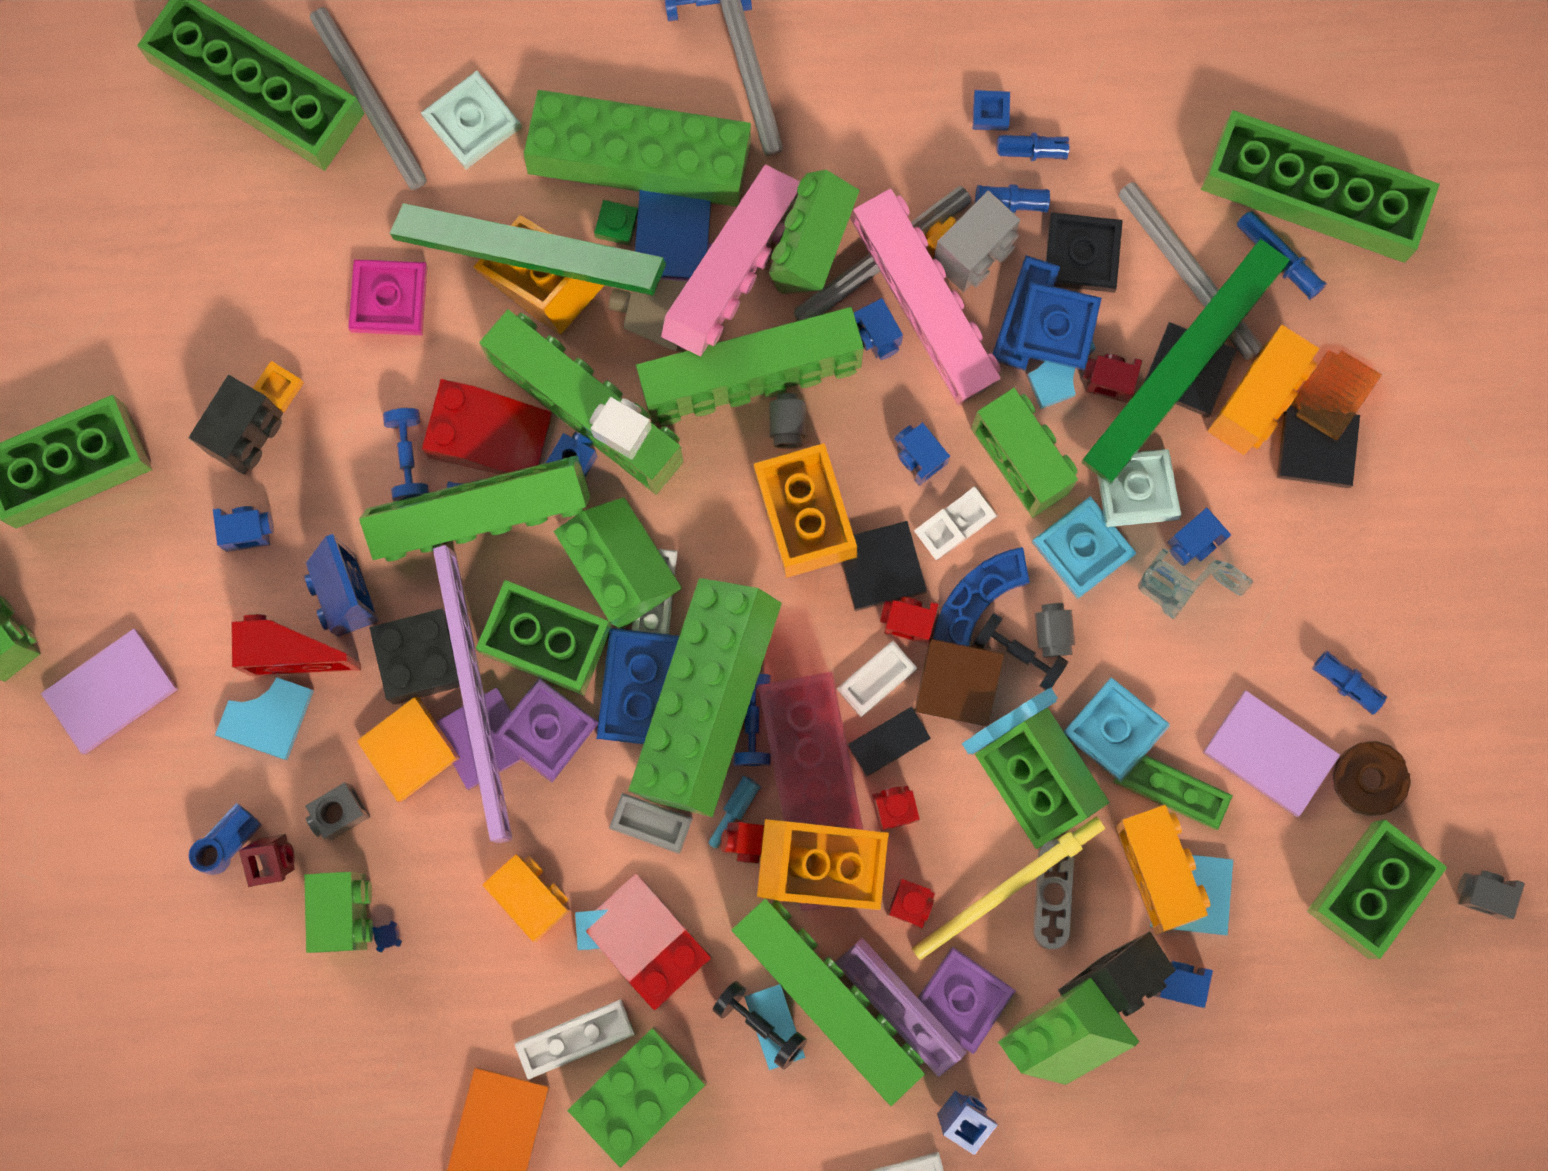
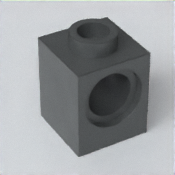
(352, 806)

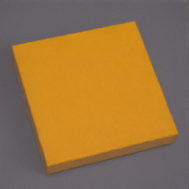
(408, 749)

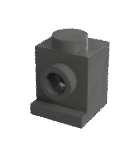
(1490, 895)

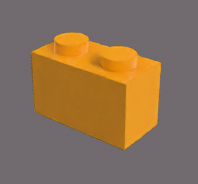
(527, 897)

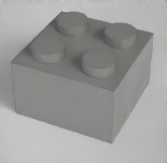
(977, 241)

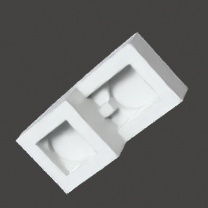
(956, 523)

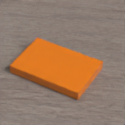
(498, 1123)

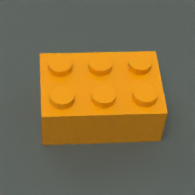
(1265, 391)
(805, 510)
(1162, 869)

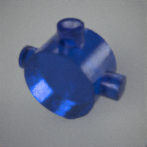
(386, 936)

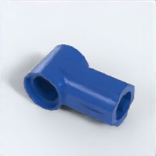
(227, 837)

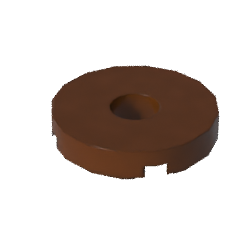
(1350, 784)

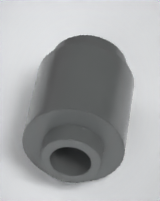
(787, 420)
(1055, 630)

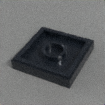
(1085, 251)
(1205, 389)
(1314, 456)
(884, 567)

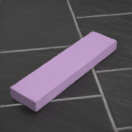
(900, 1007)

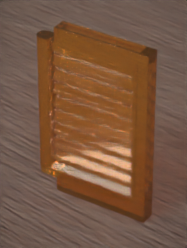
(1335, 392)

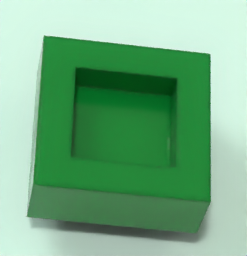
(616, 222)

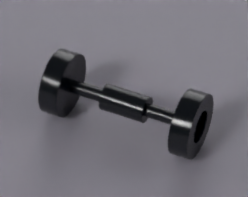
(1021, 652)
(730, 1000)

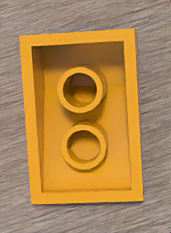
(545, 296)
(822, 865)

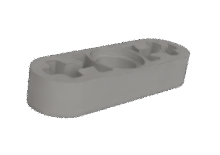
(1060, 923)

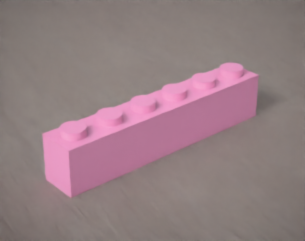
(731, 263)
(925, 296)

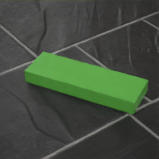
(1177, 791)

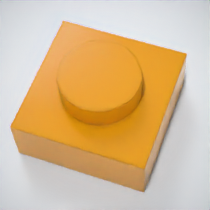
(936, 233)
(278, 385)

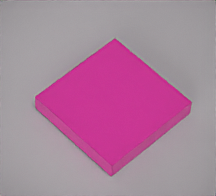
(388, 297)

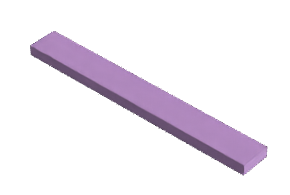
(472, 695)

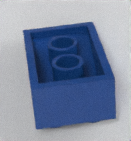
(339, 587)

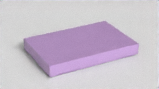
(109, 691)
(1271, 753)

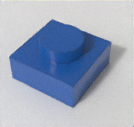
(991, 110)

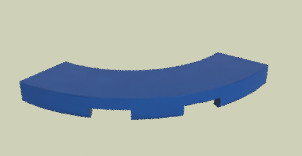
(977, 592)

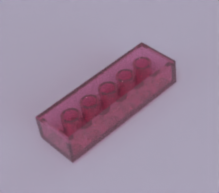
(810, 754)

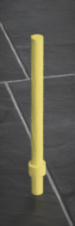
(1068, 844)

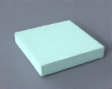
(471, 120)
(1142, 491)

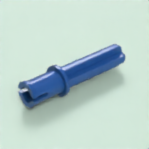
(1296, 269)

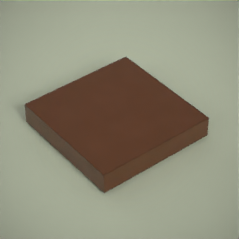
(959, 682)

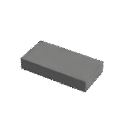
(651, 823)

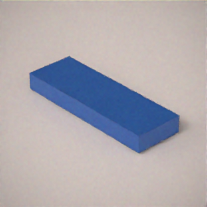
(1034, 271)

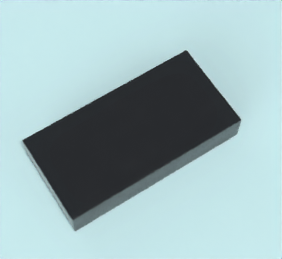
(888, 741)

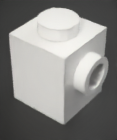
(620, 426)

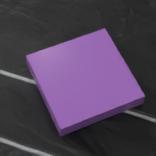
(545, 730)
(456, 731)
(965, 998)

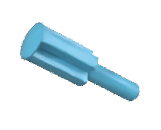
(736, 807)

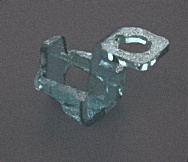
(1174, 600)

